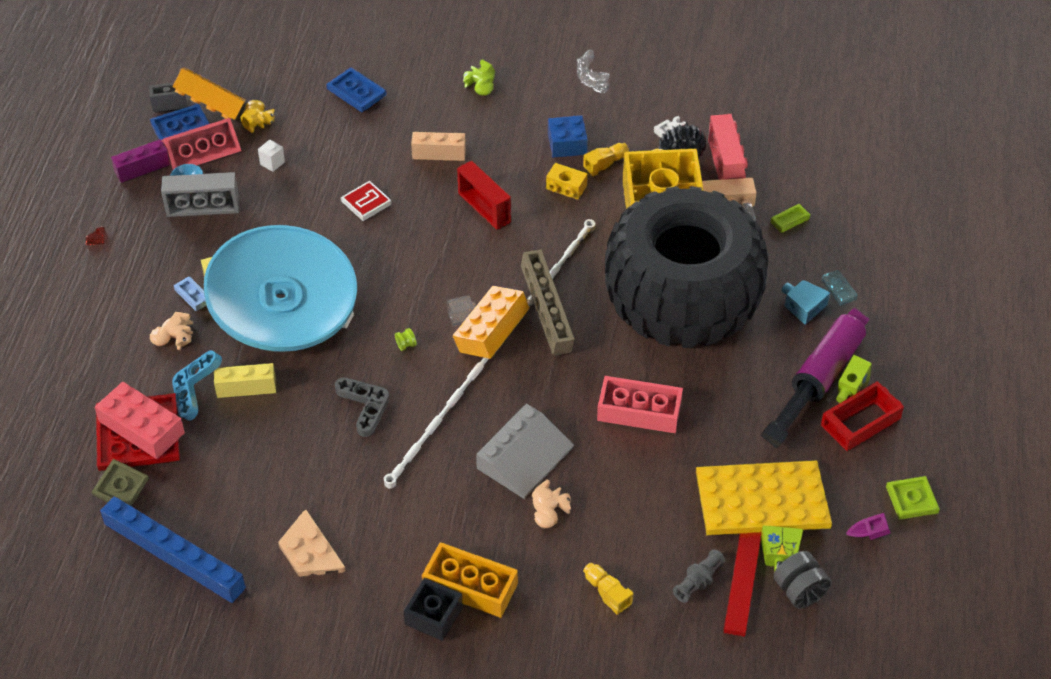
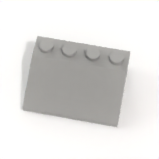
(523, 451)

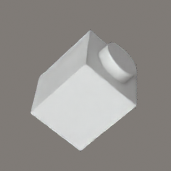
(271, 155)

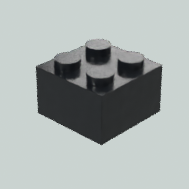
(433, 609)

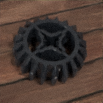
(683, 138)

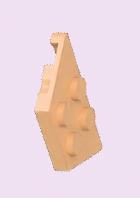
(309, 549)

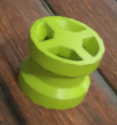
(405, 339)

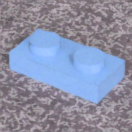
(191, 293)

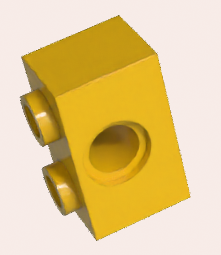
(566, 181)

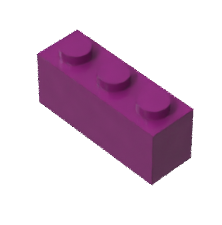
(140, 161)

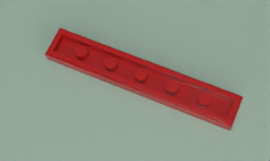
(742, 584)

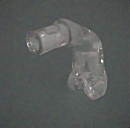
(591, 78)

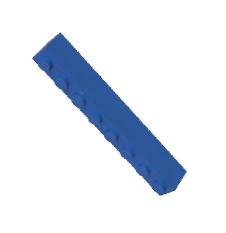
(173, 549)

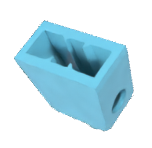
(805, 300)

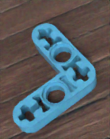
(208, 363)

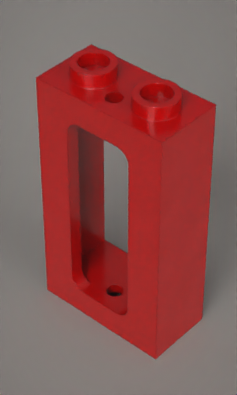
(484, 195)
(874, 394)

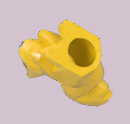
(255, 115)

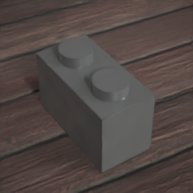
(165, 98)

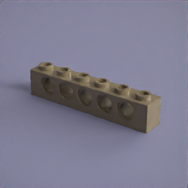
(547, 302)

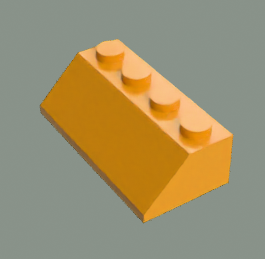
(208, 93)

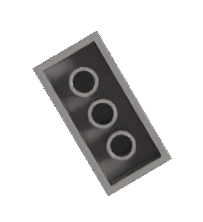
(200, 194)

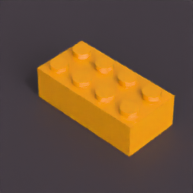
(491, 322)
(479, 580)

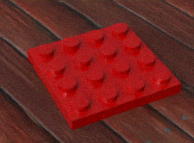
(114, 446)

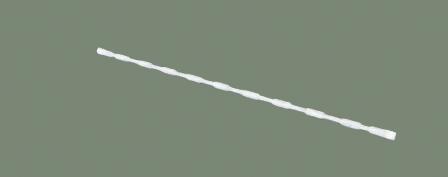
(589, 226)

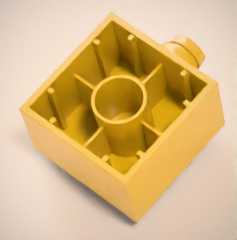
(659, 170)

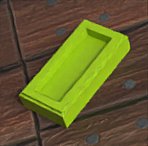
(790, 218)

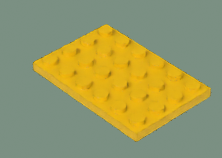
(762, 494)

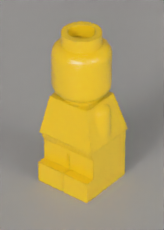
(603, 157)
(609, 588)

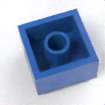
(567, 136)

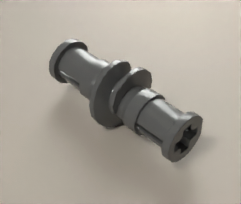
(699, 576)

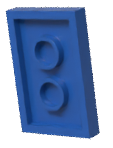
(356, 89)
(179, 121)

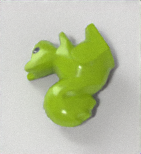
(482, 77)

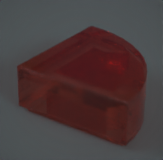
(96, 237)

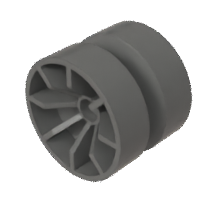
(802, 579)

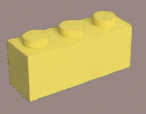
(245, 380)

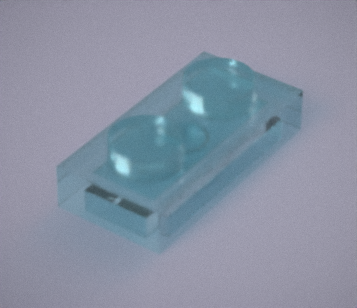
(839, 287)

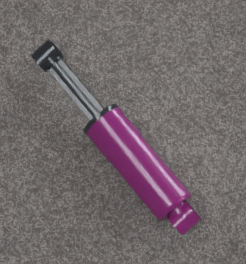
(819, 371)

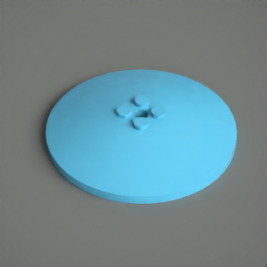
(273, 261)

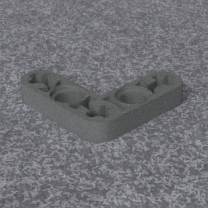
(371, 402)

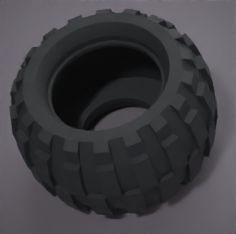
(684, 300)

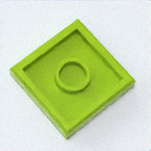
(912, 497)

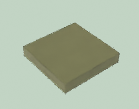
(120, 482)

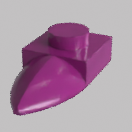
(873, 527)

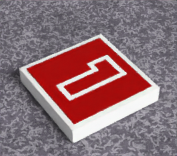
(366, 201)

